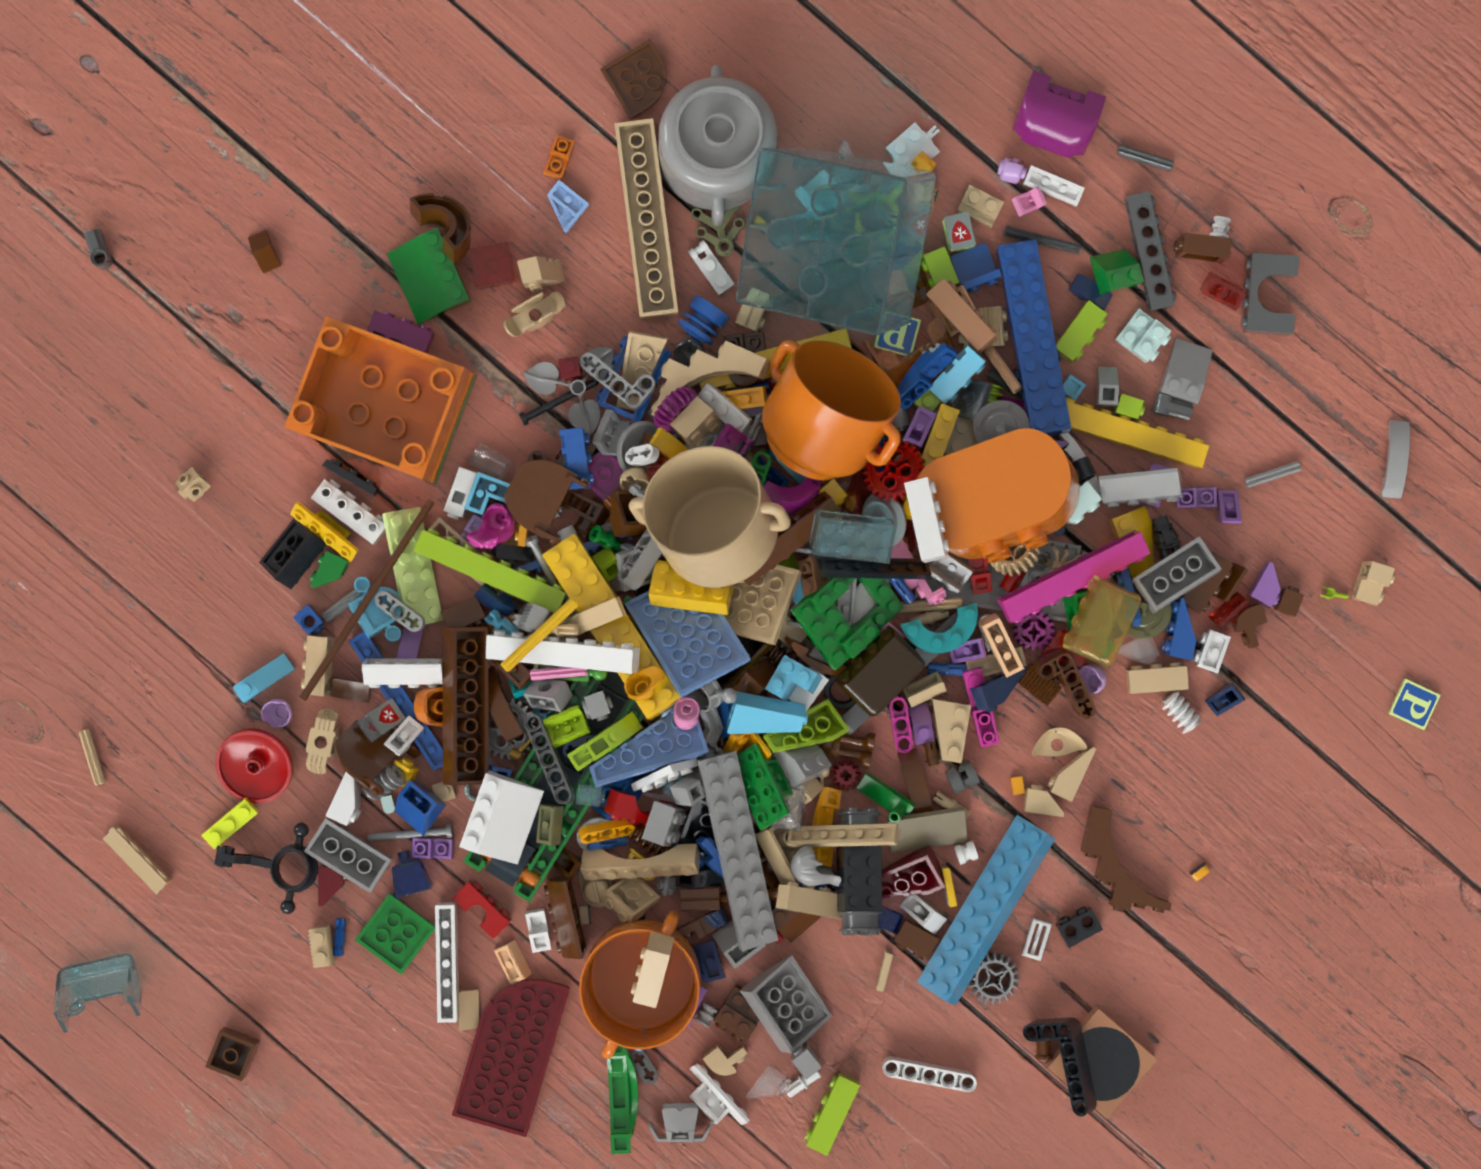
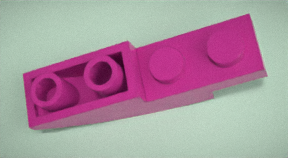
(983, 720)

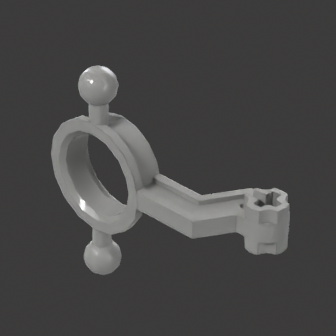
(710, 715)

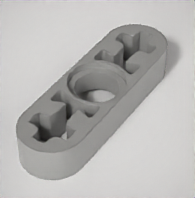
(414, 615)

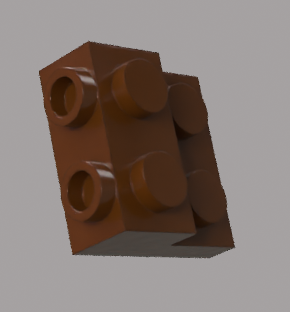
(736, 1016)

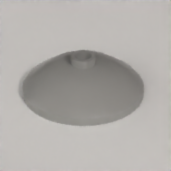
(631, 438)

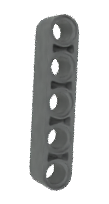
(557, 765)

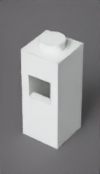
(459, 493)

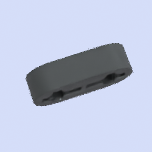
(647, 1063)

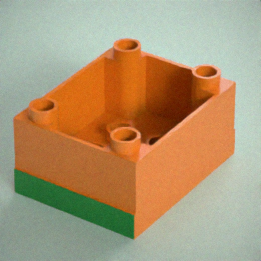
(380, 400)

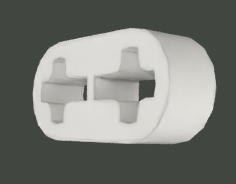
(651, 451)

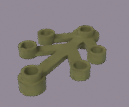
(722, 238)

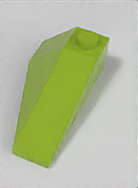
(822, 726)

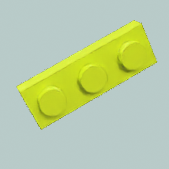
(230, 823)

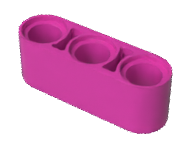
(904, 733)

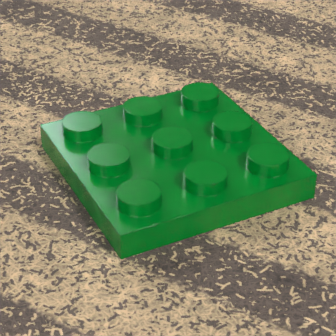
(395, 933)

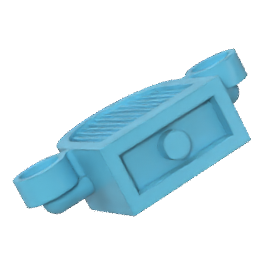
(375, 619)

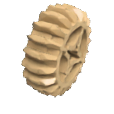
(1019, 561)

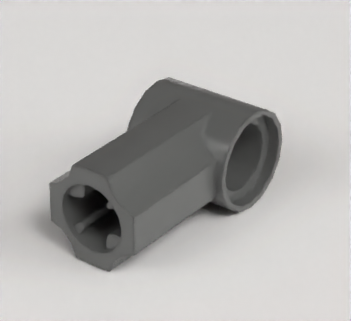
(98, 248)
(1167, 406)

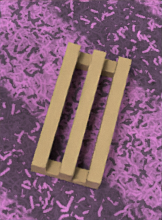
(884, 971)

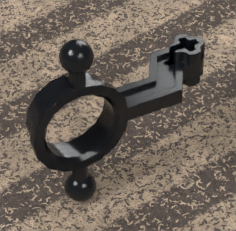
(225, 857)

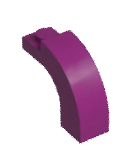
(796, 497)

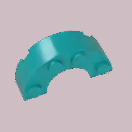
(947, 641)

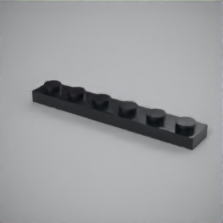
(897, 569)

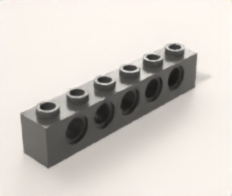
(1147, 202)

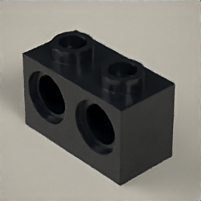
(1080, 931)

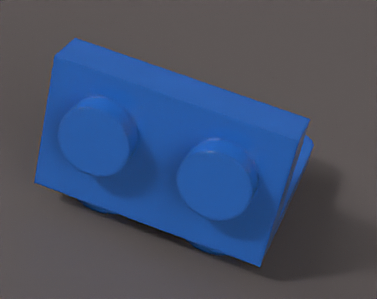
(975, 268)

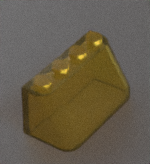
(1102, 621)

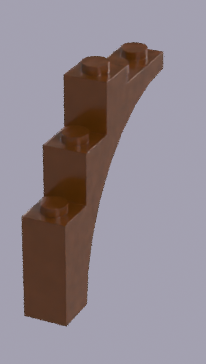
(1124, 891)

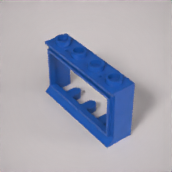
(617, 362)

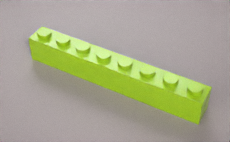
(489, 571)

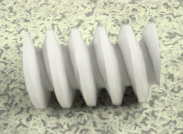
(1181, 711)

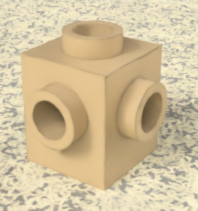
(192, 484)

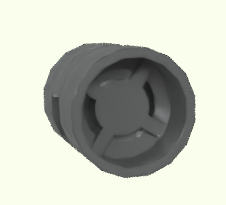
(955, 779)

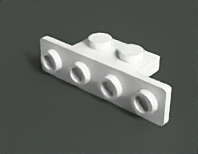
(713, 1099)

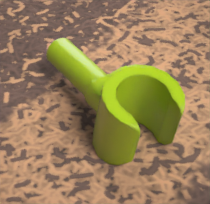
(1331, 593)

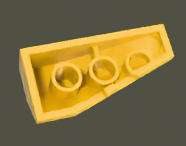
(1139, 521)

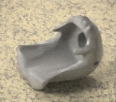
(808, 869)

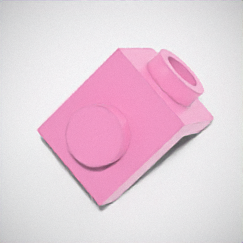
(1029, 201)
(932, 598)

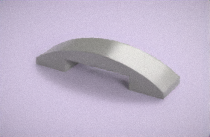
(1397, 459)

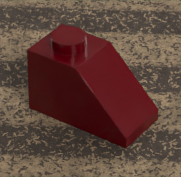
(328, 883)

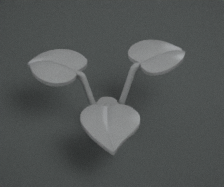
(581, 415)

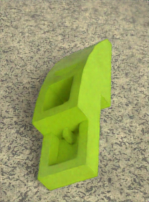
(605, 741)

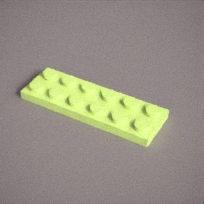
(412, 570)

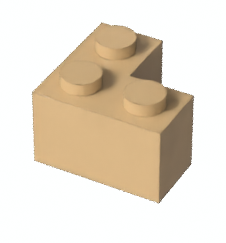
(1371, 581)

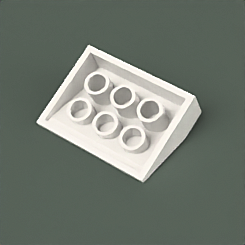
(501, 818)

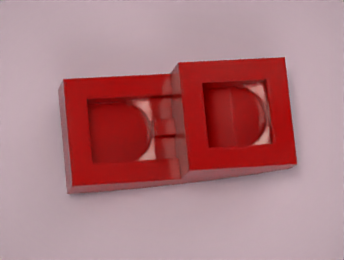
(980, 577)

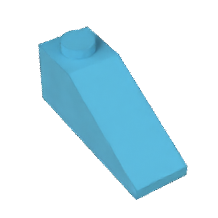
(263, 678)

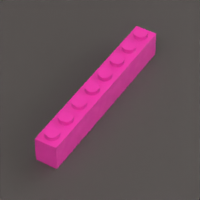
(1073, 576)

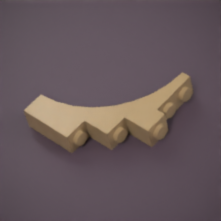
(703, 366)

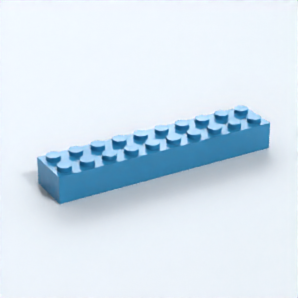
(986, 910)

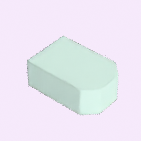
(388, 804)

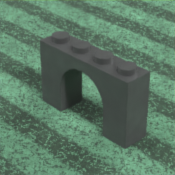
(1256, 317)

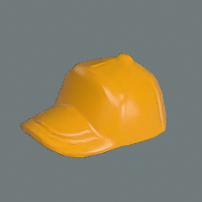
(642, 683)

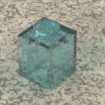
(589, 795)

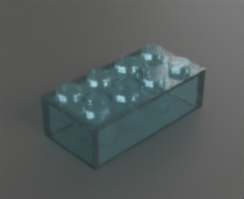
(852, 536)

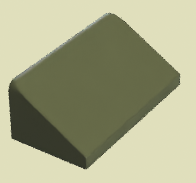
(549, 824)

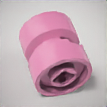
(686, 713)

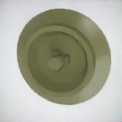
(1151, 623)

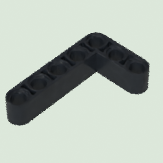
(1069, 1058)

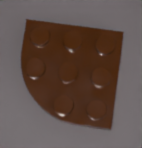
(637, 78)

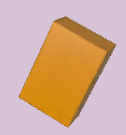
(1017, 785)

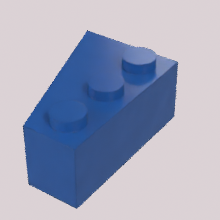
(575, 454)

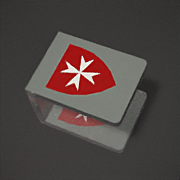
(381, 720)

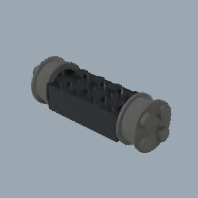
(861, 874)

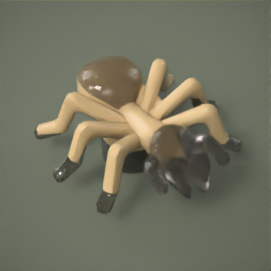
(1048, 562)

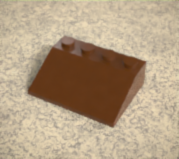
(566, 917)

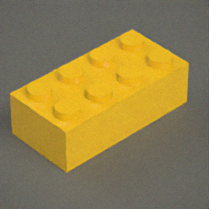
(675, 592)

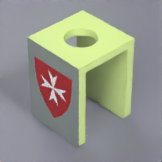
(958, 232)

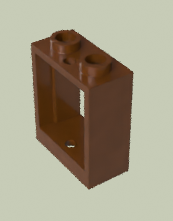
(1203, 247)

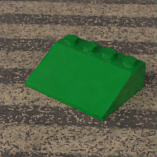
(428, 276)

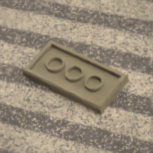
(931, 829)

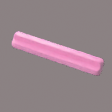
(557, 672)

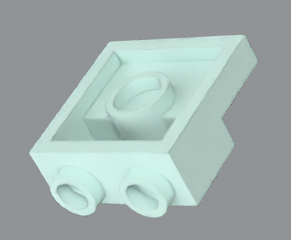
(1143, 336)

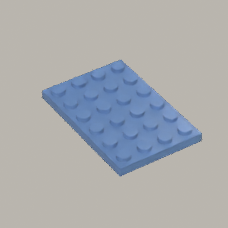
(688, 643)

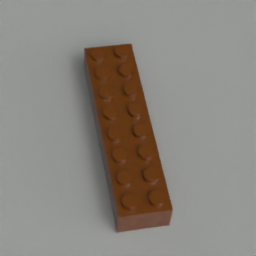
(465, 705)

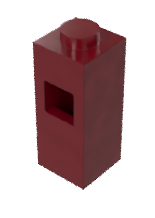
(570, 369)

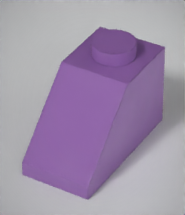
(1266, 586)

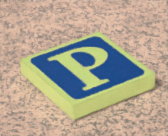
(899, 340)
(1414, 704)

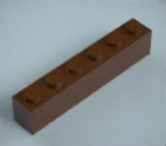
(796, 535)

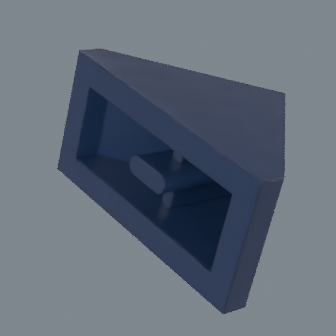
(1225, 699)

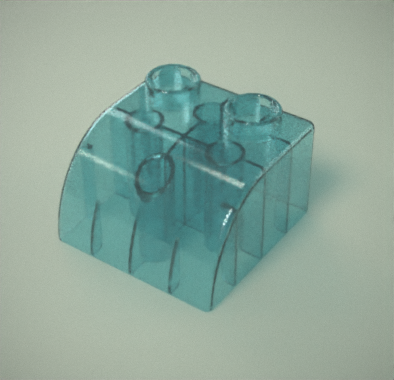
(835, 238)

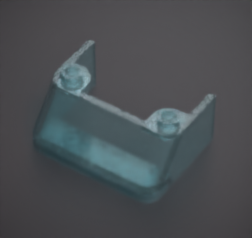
(95, 981)

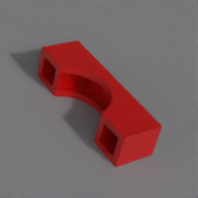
(624, 805)

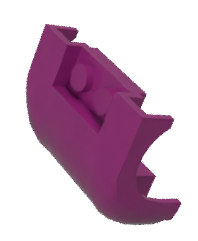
(1057, 117)

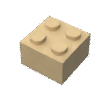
(696, 423)

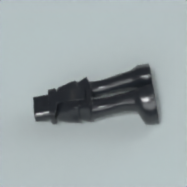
(1165, 537)

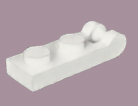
(711, 268)

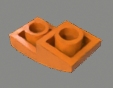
(559, 157)

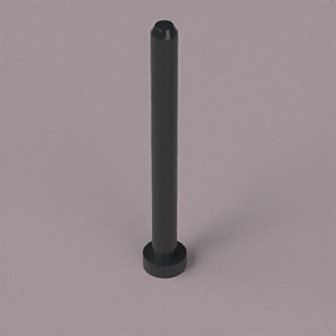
(553, 403)

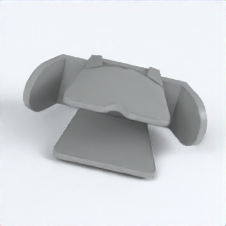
(680, 1124)

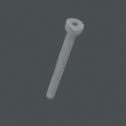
(533, 543)
(448, 830)

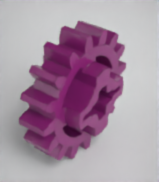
(1042, 629)

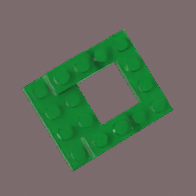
(829, 628)

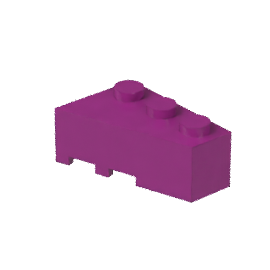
(401, 331)

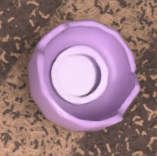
(1093, 677)
(277, 713)

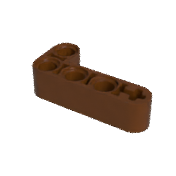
(1070, 685)

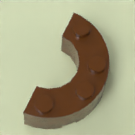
(451, 215)

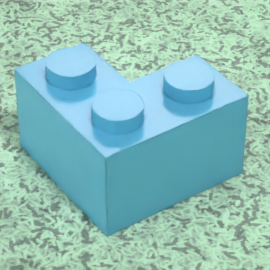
(483, 490)
(789, 675)

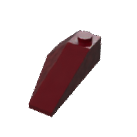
(913, 874)

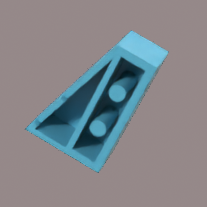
(957, 374)

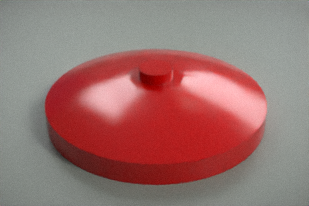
(254, 765)

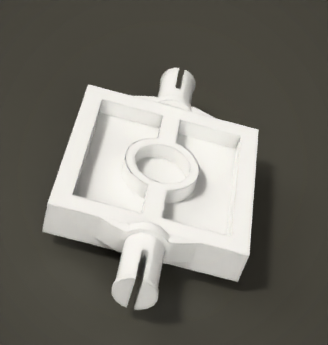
(911, 143)

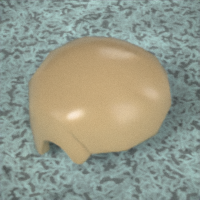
(632, 476)

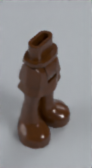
(864, 757)

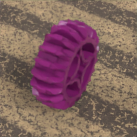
(672, 407)

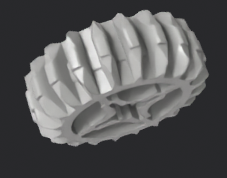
(1001, 973)

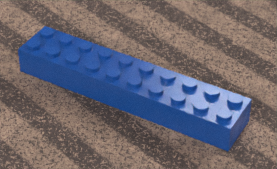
(1033, 337)

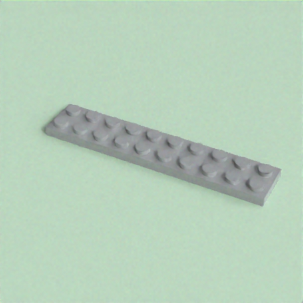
(737, 850)

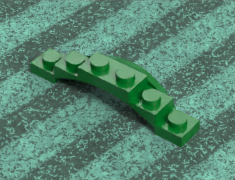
(623, 1100)

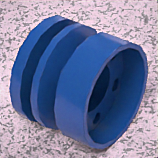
(703, 320)

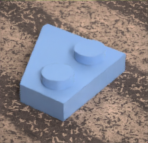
(566, 205)

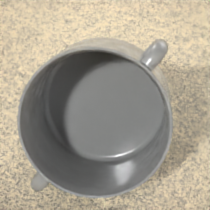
(714, 141)

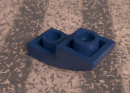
(1088, 290)
(488, 597)

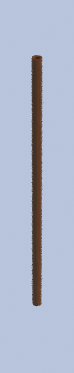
(366, 600)

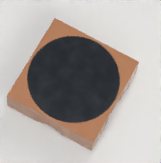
(1113, 1057)

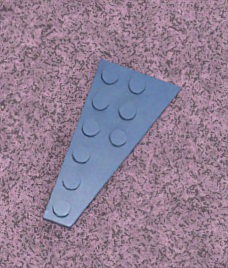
(650, 750)

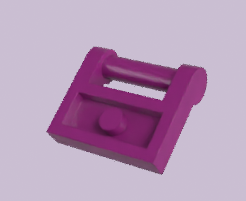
(731, 437)

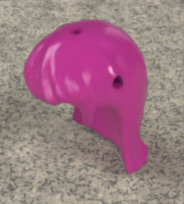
(496, 527)

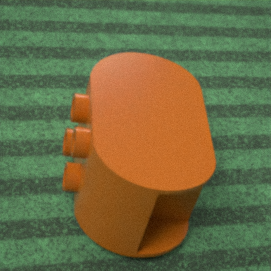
(1004, 494)

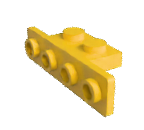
(326, 529)

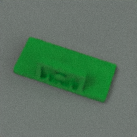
(764, 786)

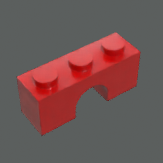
(472, 895)

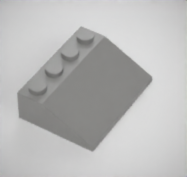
(786, 1004)

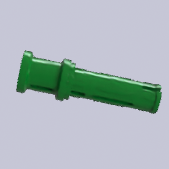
(607, 540)

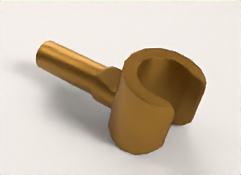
(517, 754)

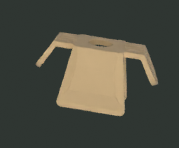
(522, 323)
(324, 727)

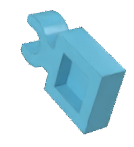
(500, 624)

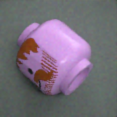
(1011, 170)

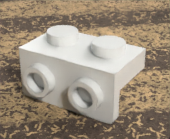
(1211, 651)

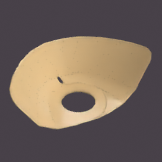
(1070, 740)

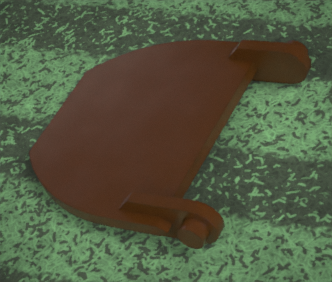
(538, 494)
(364, 758)

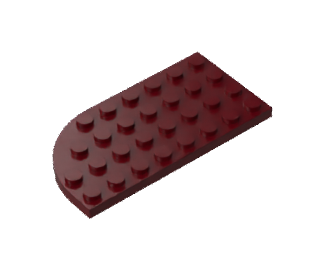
(511, 1055)

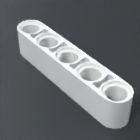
(936, 1080)

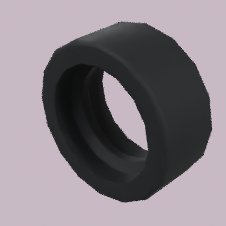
(827, 692)

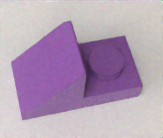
(920, 427)
(1228, 507)
(968, 651)
(921, 724)

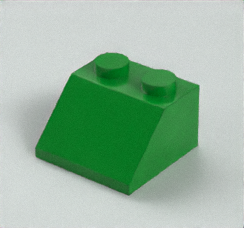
(1116, 271)

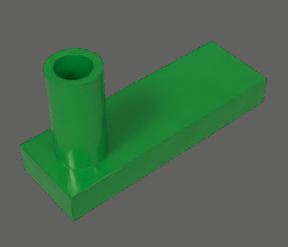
(886, 797)

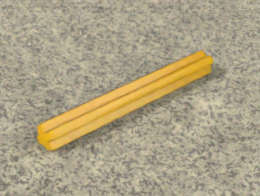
(541, 633)

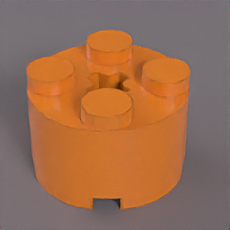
(425, 706)

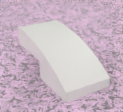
(538, 930)

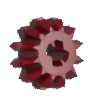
(840, 779)

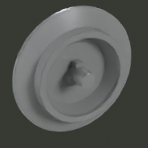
(998, 419)
(876, 508)

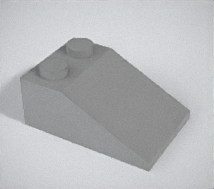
(1186, 371)
(802, 763)

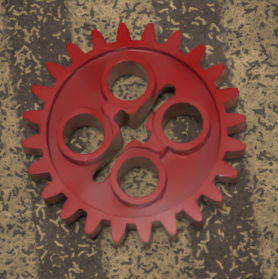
(880, 488)

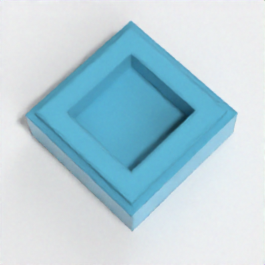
(1073, 387)

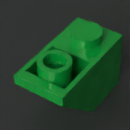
(331, 569)

